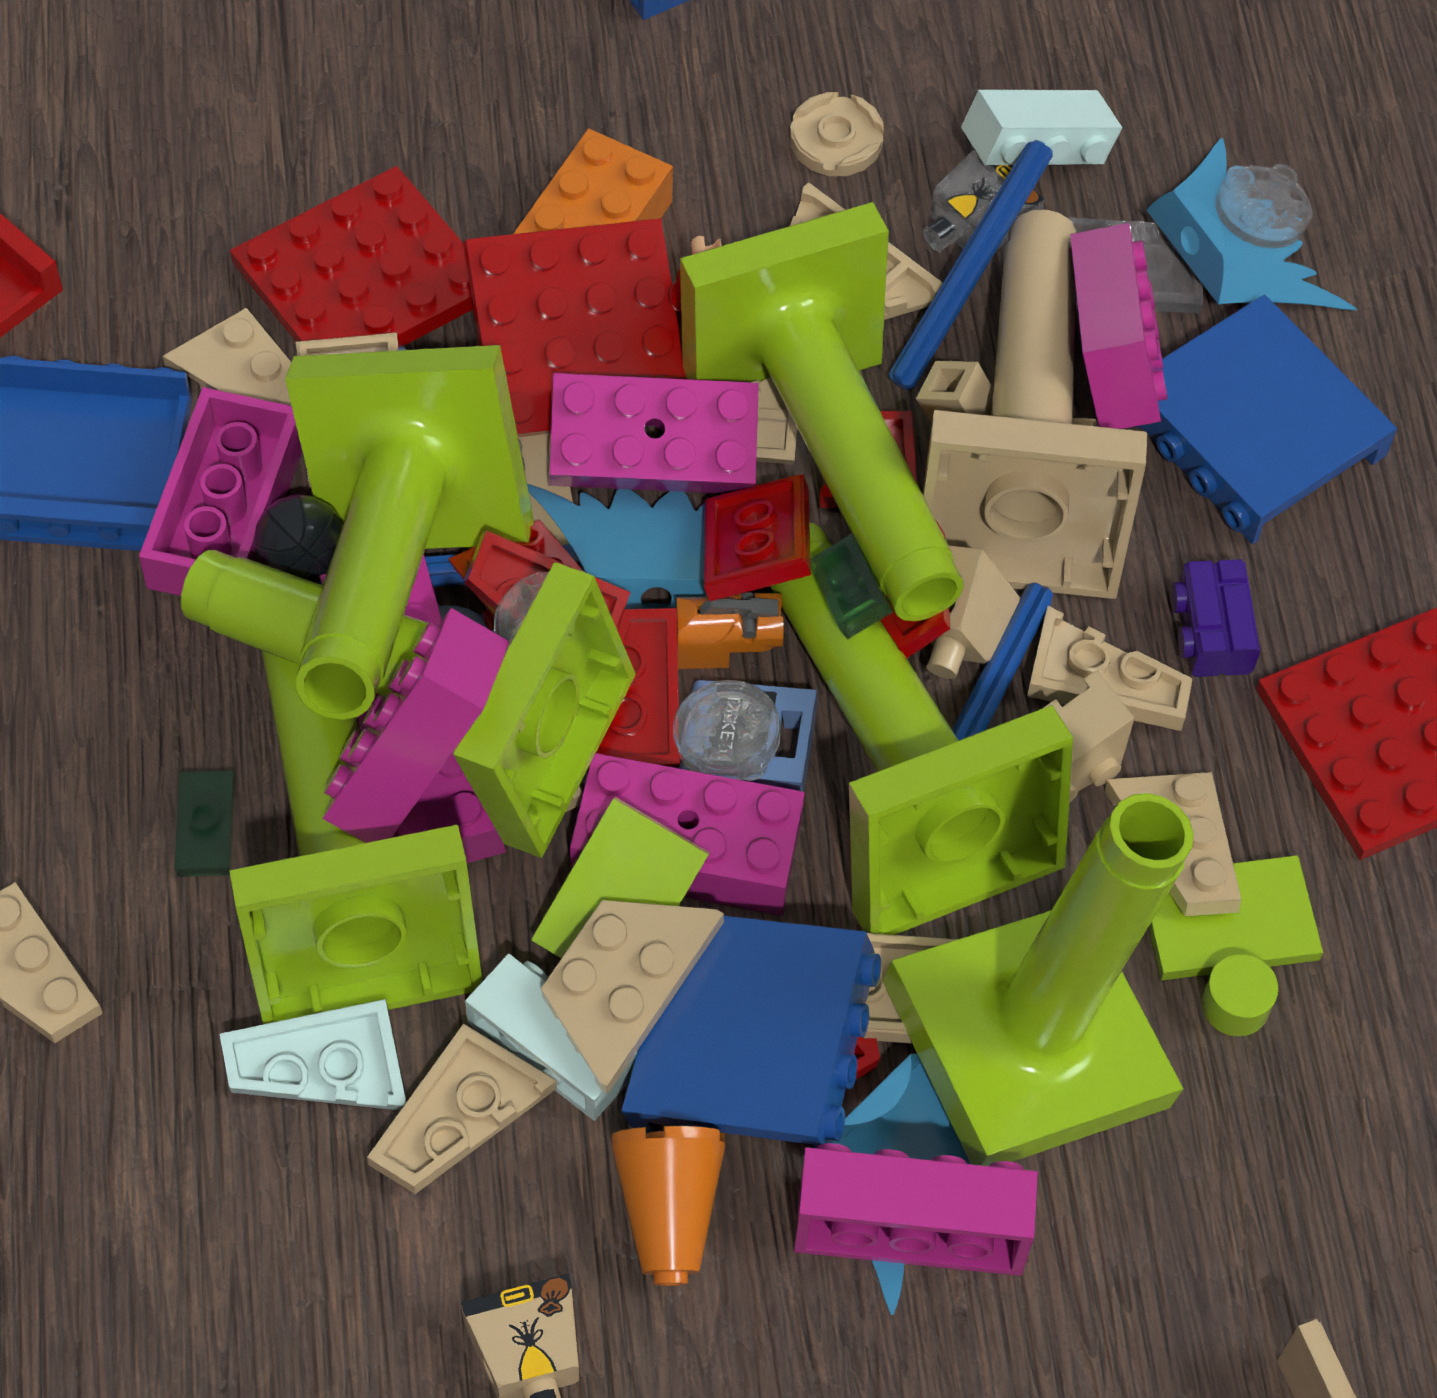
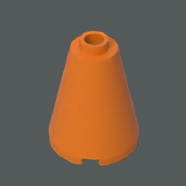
(669, 1195)

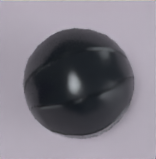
(298, 536)

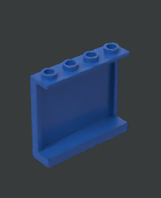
(1262, 417)
(86, 450)
(760, 1035)

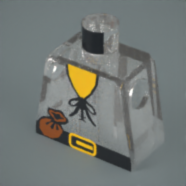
(964, 199)

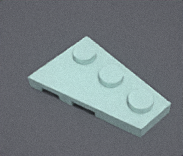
(319, 1058)

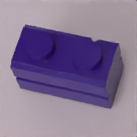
(1216, 617)

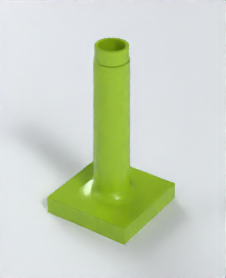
(810, 317)
(411, 461)
(544, 707)
(941, 813)
(349, 914)
(1034, 1018)

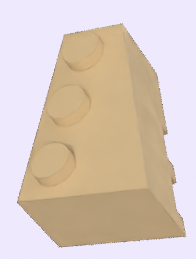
(1099, 733)

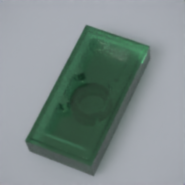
(849, 587)
(204, 823)

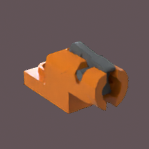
(726, 626)

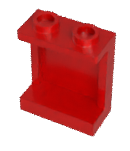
(26, 276)

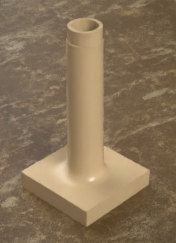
(1027, 483)

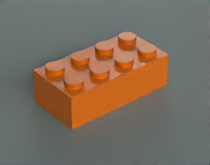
(601, 186)

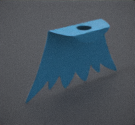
(1223, 262)
(635, 543)
(903, 1117)

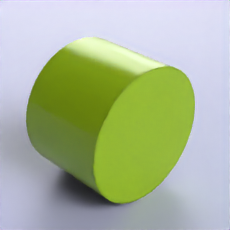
(1239, 995)

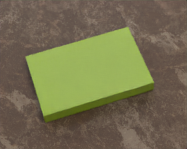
(622, 862)
(1271, 924)

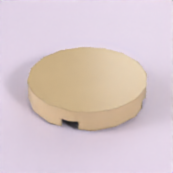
(836, 134)

